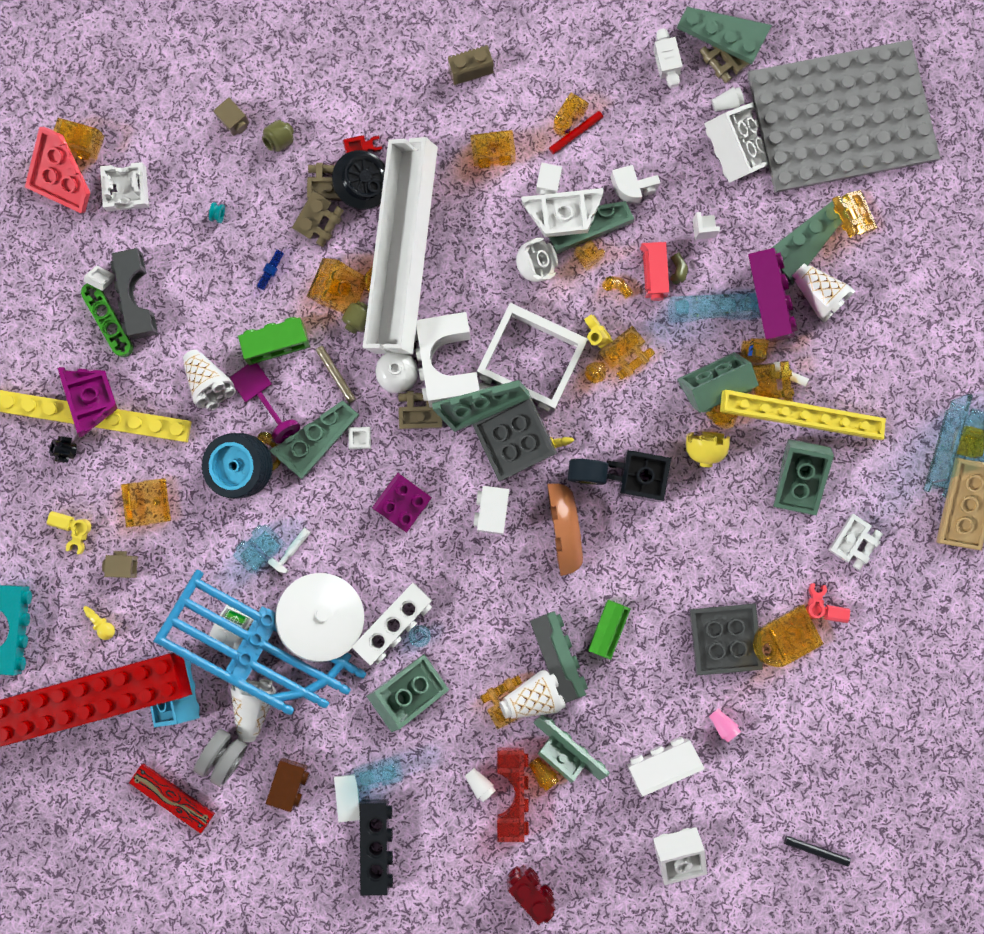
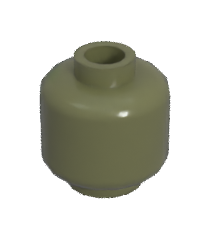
(278, 135)
(355, 317)

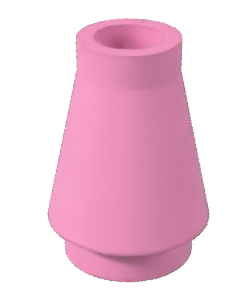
(724, 725)

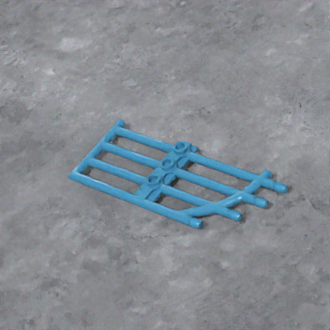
(248, 652)

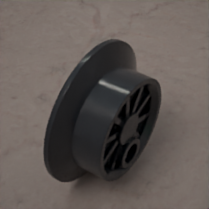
(359, 179)

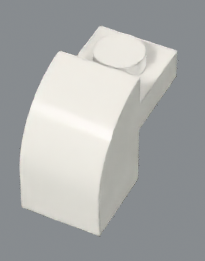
(631, 189)

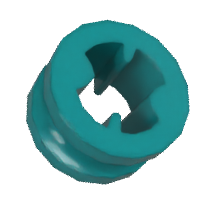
(216, 212)

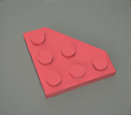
(56, 173)

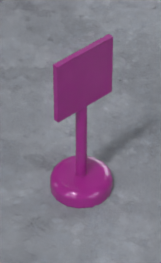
(251, 382)

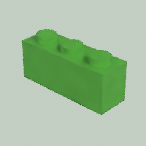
(273, 340)

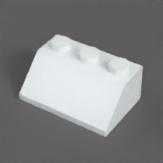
(664, 766)

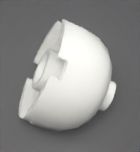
(536, 260)
(396, 372)

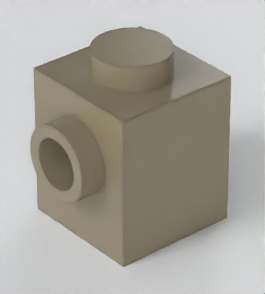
(120, 565)

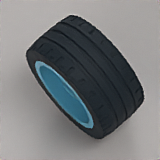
(237, 465)

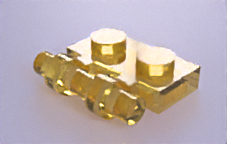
(859, 212)
(621, 348)
(767, 381)
(492, 694)

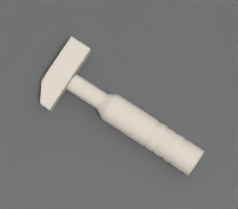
(289, 552)

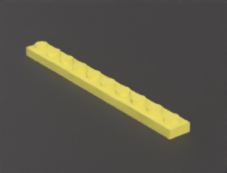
(119, 420)

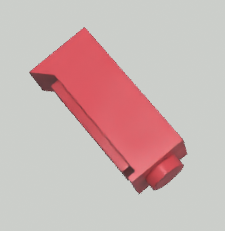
(655, 270)

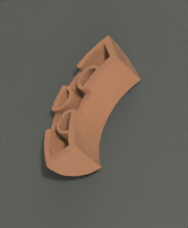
(566, 528)

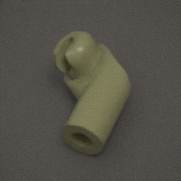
(681, 269)

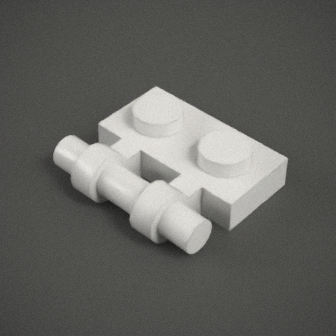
(850, 538)

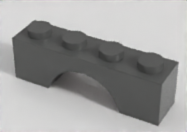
(129, 268)

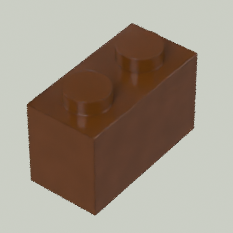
(287, 785)

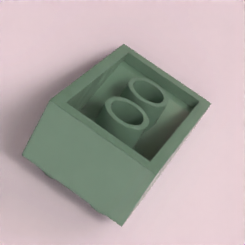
(803, 476)
(407, 693)

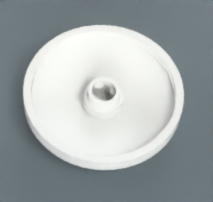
(319, 617)

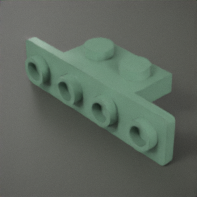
(565, 754)

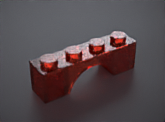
(511, 823)

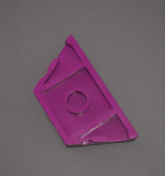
(87, 397)

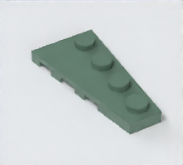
(728, 33)
(607, 219)
(807, 240)
(478, 405)
(310, 444)

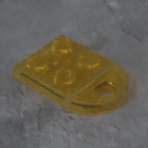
(788, 636)

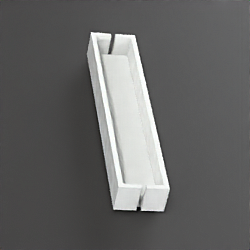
(400, 246)

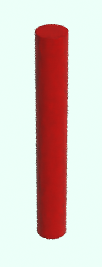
(575, 132)

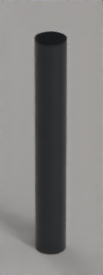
(818, 851)

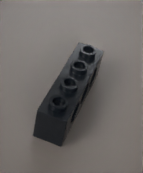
(371, 883)

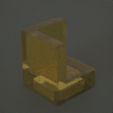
(589, 254)
(971, 442)

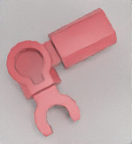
(816, 607)

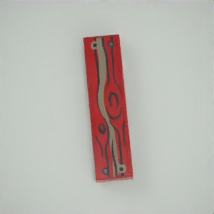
(171, 798)

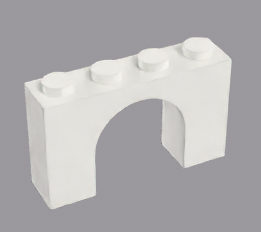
(433, 334)

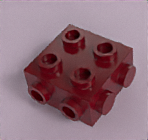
(530, 894)

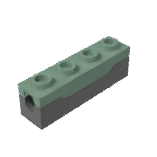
(557, 655)

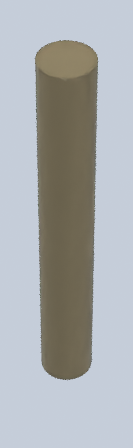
(335, 374)

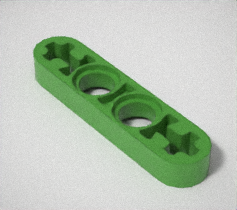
(104, 321)

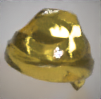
(722, 420)

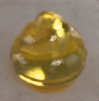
(595, 372)

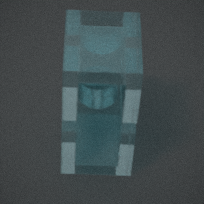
(251, 556)
(388, 772)

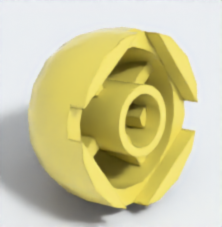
(707, 448)

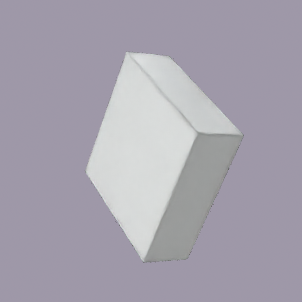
(99, 278)
(359, 437)

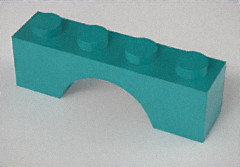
(14, 606)

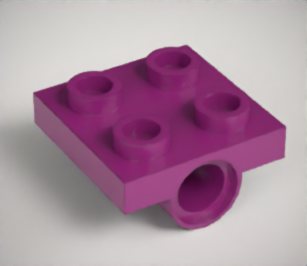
(401, 502)

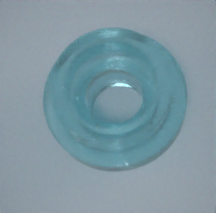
(412, 635)

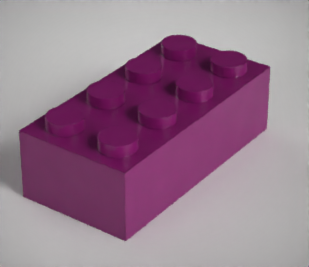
(771, 295)

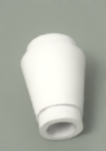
(728, 100)
(480, 785)

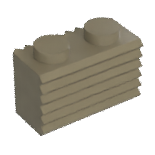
(470, 65)

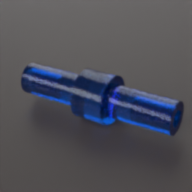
(270, 269)

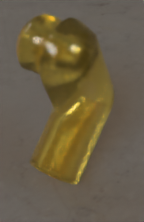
(617, 283)

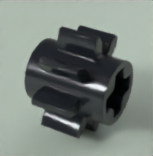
(63, 449)

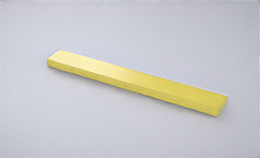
(802, 415)

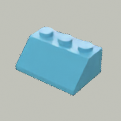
(177, 710)

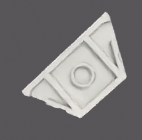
(564, 212)

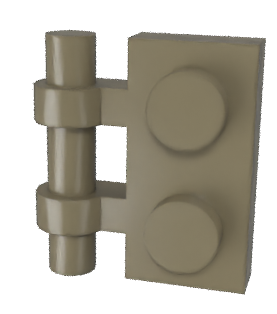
(732, 62)
(321, 184)
(312, 215)
(417, 417)

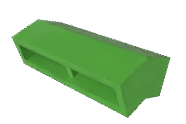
(609, 629)

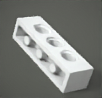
(365, 645)

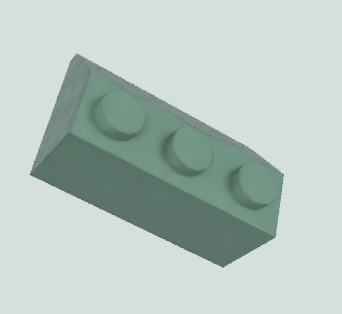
(706, 384)

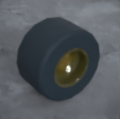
(587, 471)

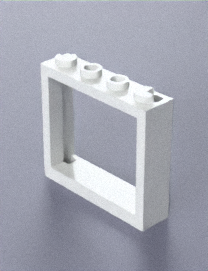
(545, 326)

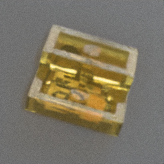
(145, 503)

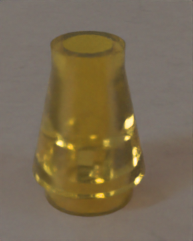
(544, 775)

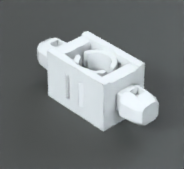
(667, 58)

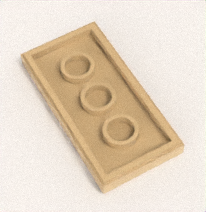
(964, 506)

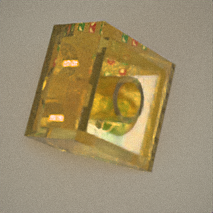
(336, 285)

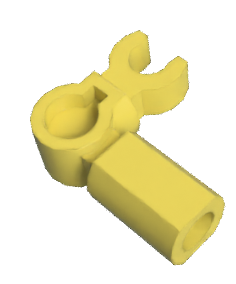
(598, 335)
(79, 529)

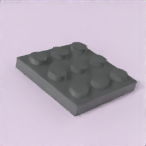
(514, 439)
(724, 639)

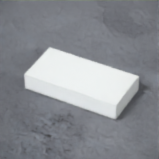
(347, 798)

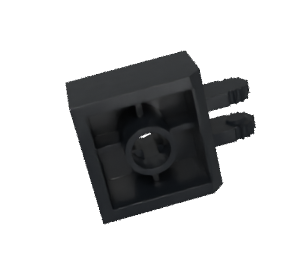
(630, 482)

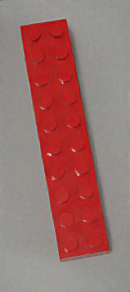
(93, 698)

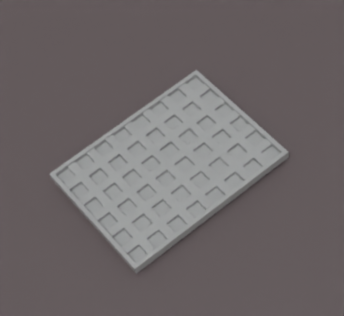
(843, 116)

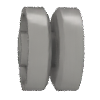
(219, 756)

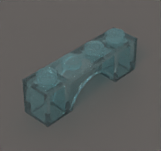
(727, 306)

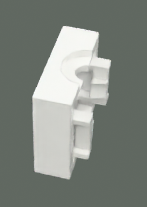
(127, 186)

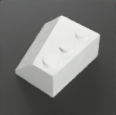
(737, 142)

